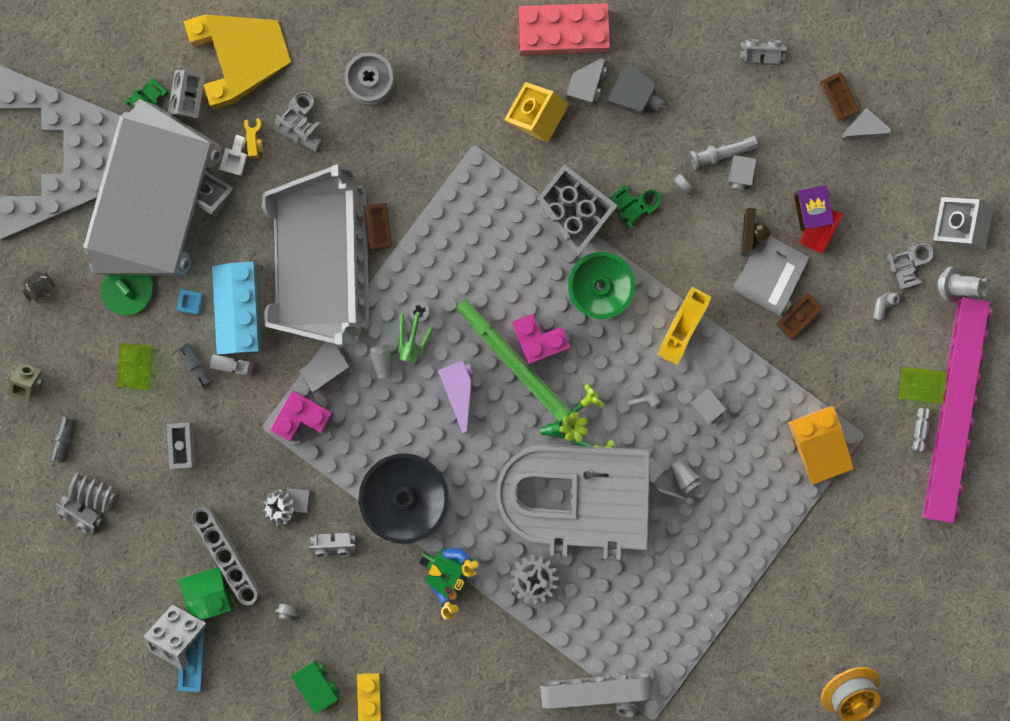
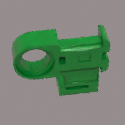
(149, 94)
(631, 208)

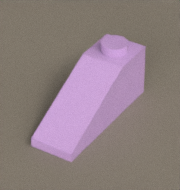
(458, 388)

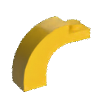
(683, 325)

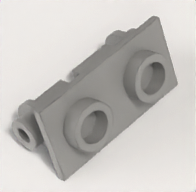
(754, 49)
(70, 511)
(322, 546)

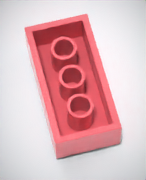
(564, 29)

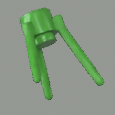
(410, 351)

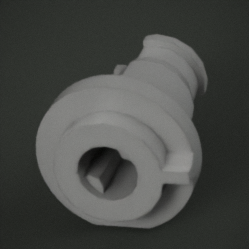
(954, 284)

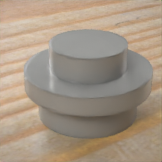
(286, 612)
(626, 709)

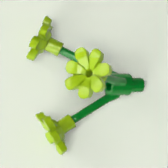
(573, 425)

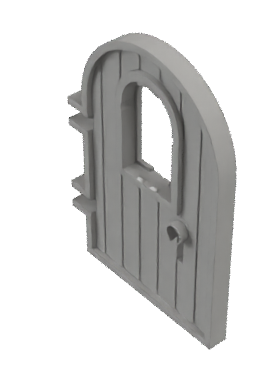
(602, 507)

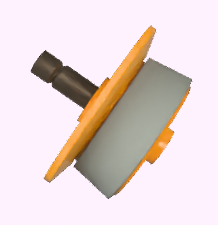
(853, 694)

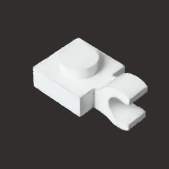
(234, 160)

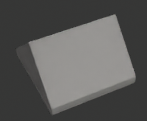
(213, 194)

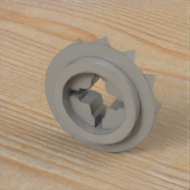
(284, 502)

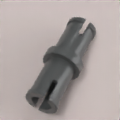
(193, 365)
(62, 439)

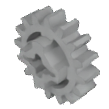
(544, 583)

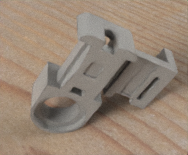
(299, 120)
(905, 266)

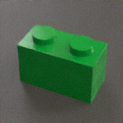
(315, 686)

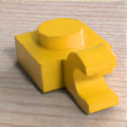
(254, 144)

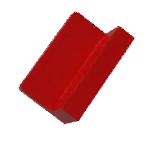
(819, 237)

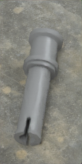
(714, 154)

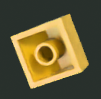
(537, 111)

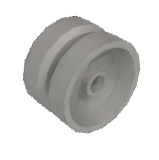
(366, 66)

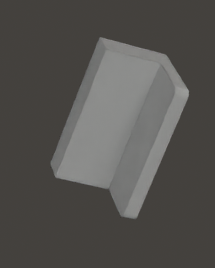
(324, 369)

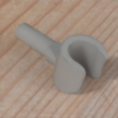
(652, 399)

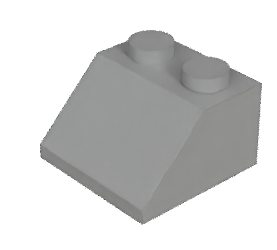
(963, 222)

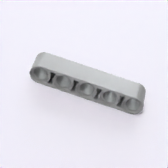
(225, 544)
(595, 690)

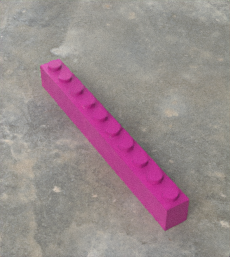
(956, 412)

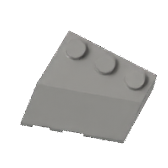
(575, 208)

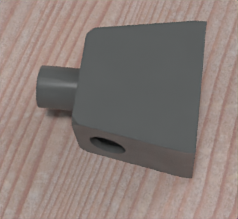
(634, 92)

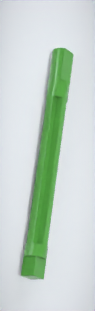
(513, 361)

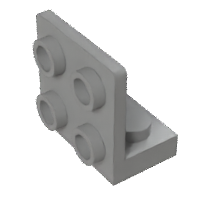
(173, 635)

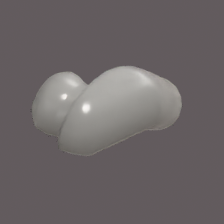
(884, 302)

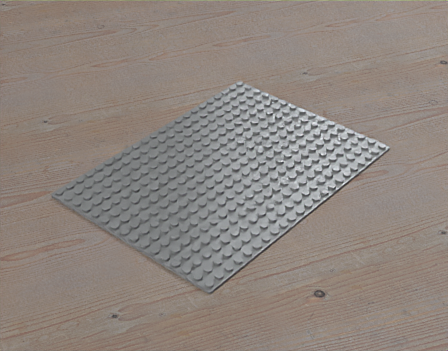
(504, 255)

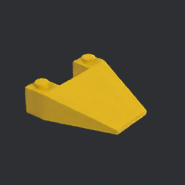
(247, 51)

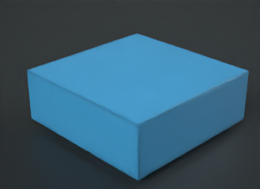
(189, 302)

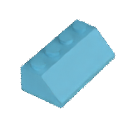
(236, 308)

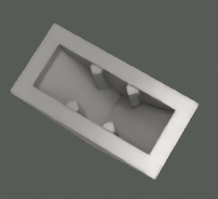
(866, 126)

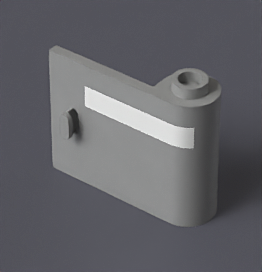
(771, 275)

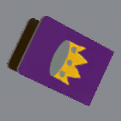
(813, 207)

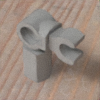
(230, 365)

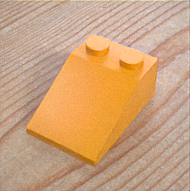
(821, 444)

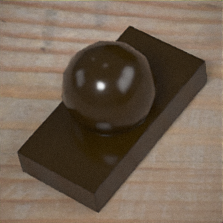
(753, 232)

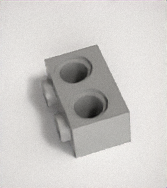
(186, 94)

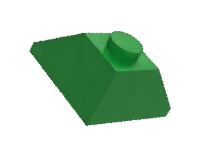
(206, 594)

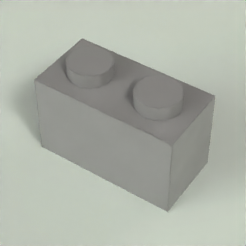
(181, 445)

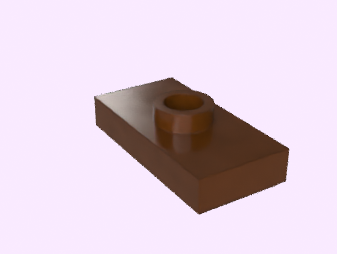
(839, 96)
(377, 226)

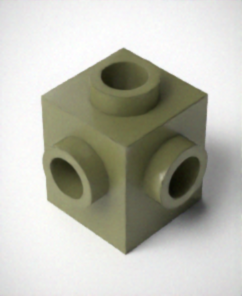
(25, 377)

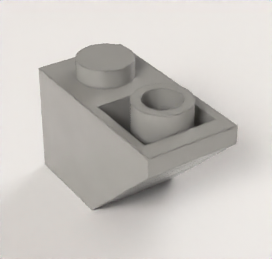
(584, 83)

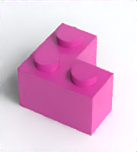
(536, 345)
(299, 411)

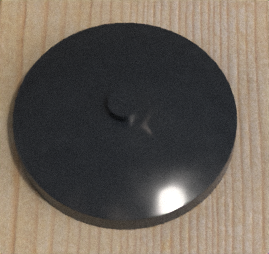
(403, 498)

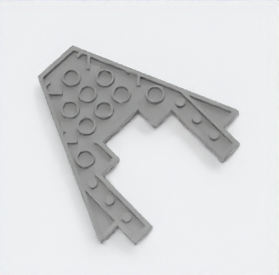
(87, 146)

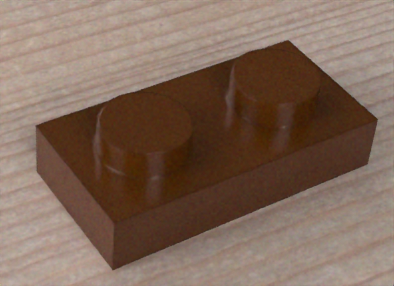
(799, 316)

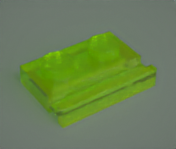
(134, 366)
(922, 385)

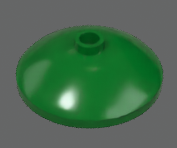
(605, 269)

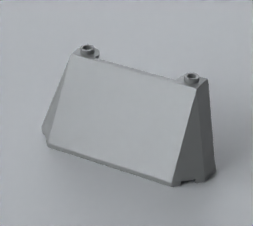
(148, 195)
(320, 256)

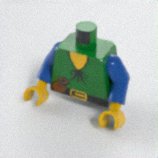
(448, 576)

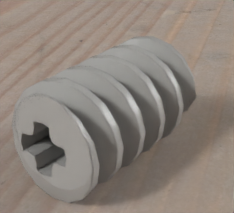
(92, 494)

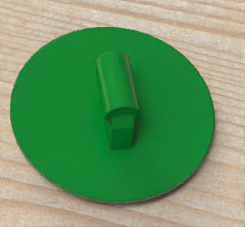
(126, 293)

